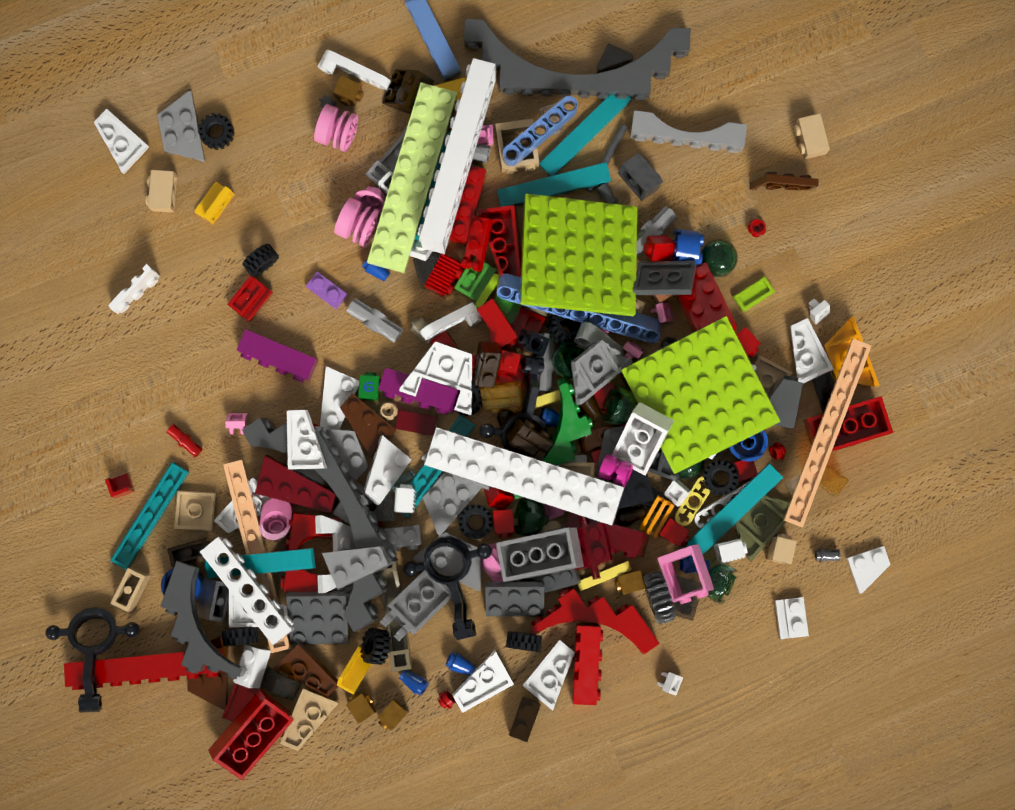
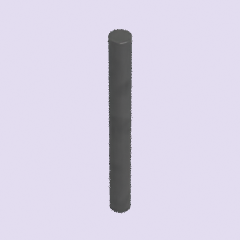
(611, 150)

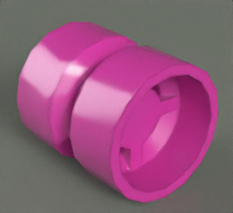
(614, 470)

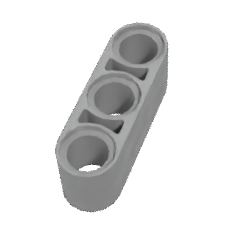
(589, 334)

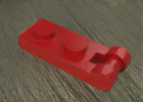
(477, 243)

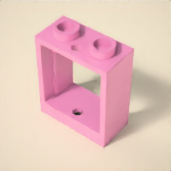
(671, 578)

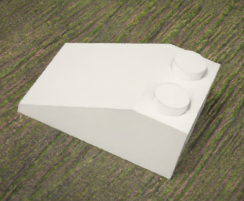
(642, 437)

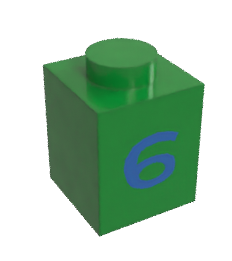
(369, 387)

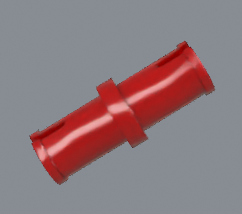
(184, 440)

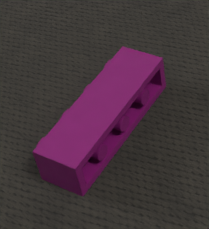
(277, 355)
(428, 394)

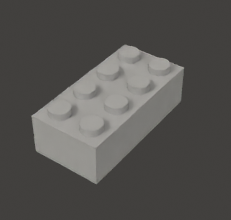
(539, 554)

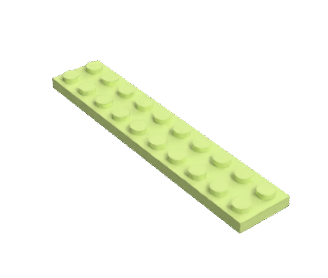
(412, 178)

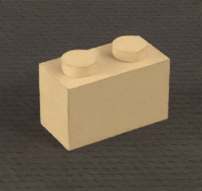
(811, 136)
(162, 191)
(781, 549)
(130, 589)

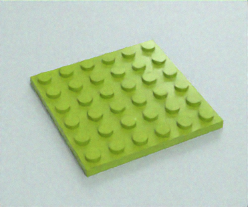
(579, 255)
(707, 392)

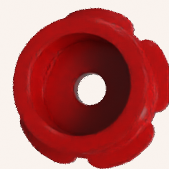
(757, 223)
(777, 451)
(446, 700)

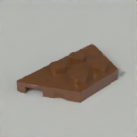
(212, 688)

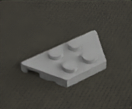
(180, 129)
(595, 369)
(349, 451)
(448, 499)
(449, 562)

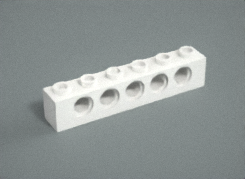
(212, 555)

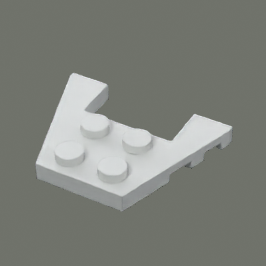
(445, 367)
(342, 541)

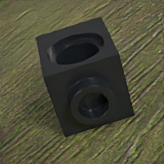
(532, 342)

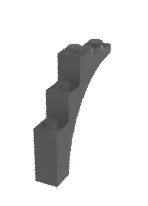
(187, 628)

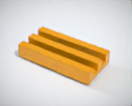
(649, 530)

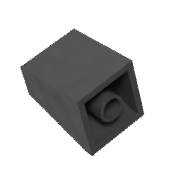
(785, 400)

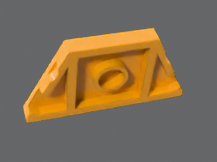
(838, 346)

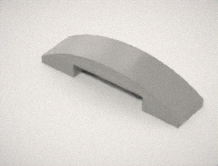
(387, 162)

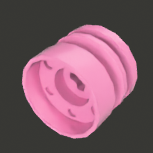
(334, 127)
(355, 221)

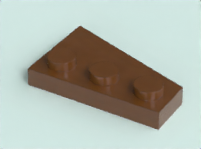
(789, 181)
(366, 423)
(306, 668)

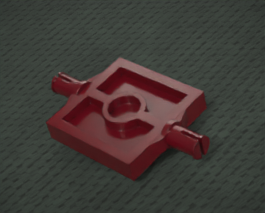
(593, 546)

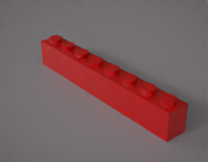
(133, 670)

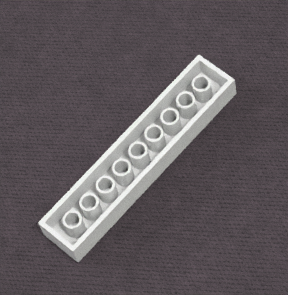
(458, 156)
(524, 476)

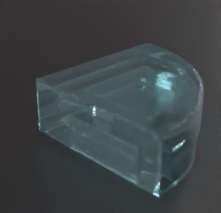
(404, 479)

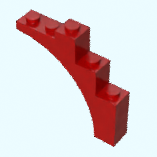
(573, 609)

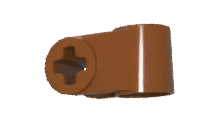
(592, 441)

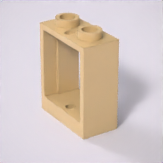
(513, 128)

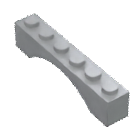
(648, 127)

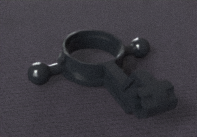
(531, 368)
(462, 627)
(91, 700)

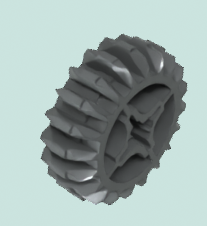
(659, 597)

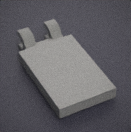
(417, 604)

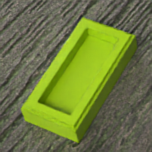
(488, 291)
(753, 294)

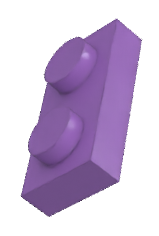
(326, 290)

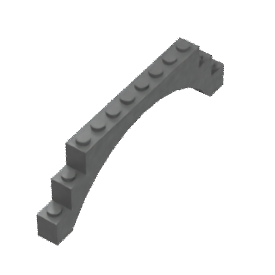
(525, 78)
(362, 520)

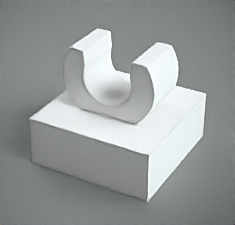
(818, 311)
(677, 492)
(671, 684)

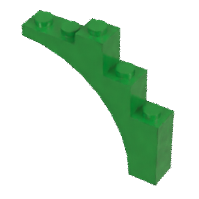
(570, 427)

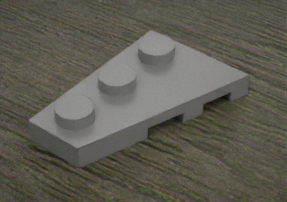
(355, 564)

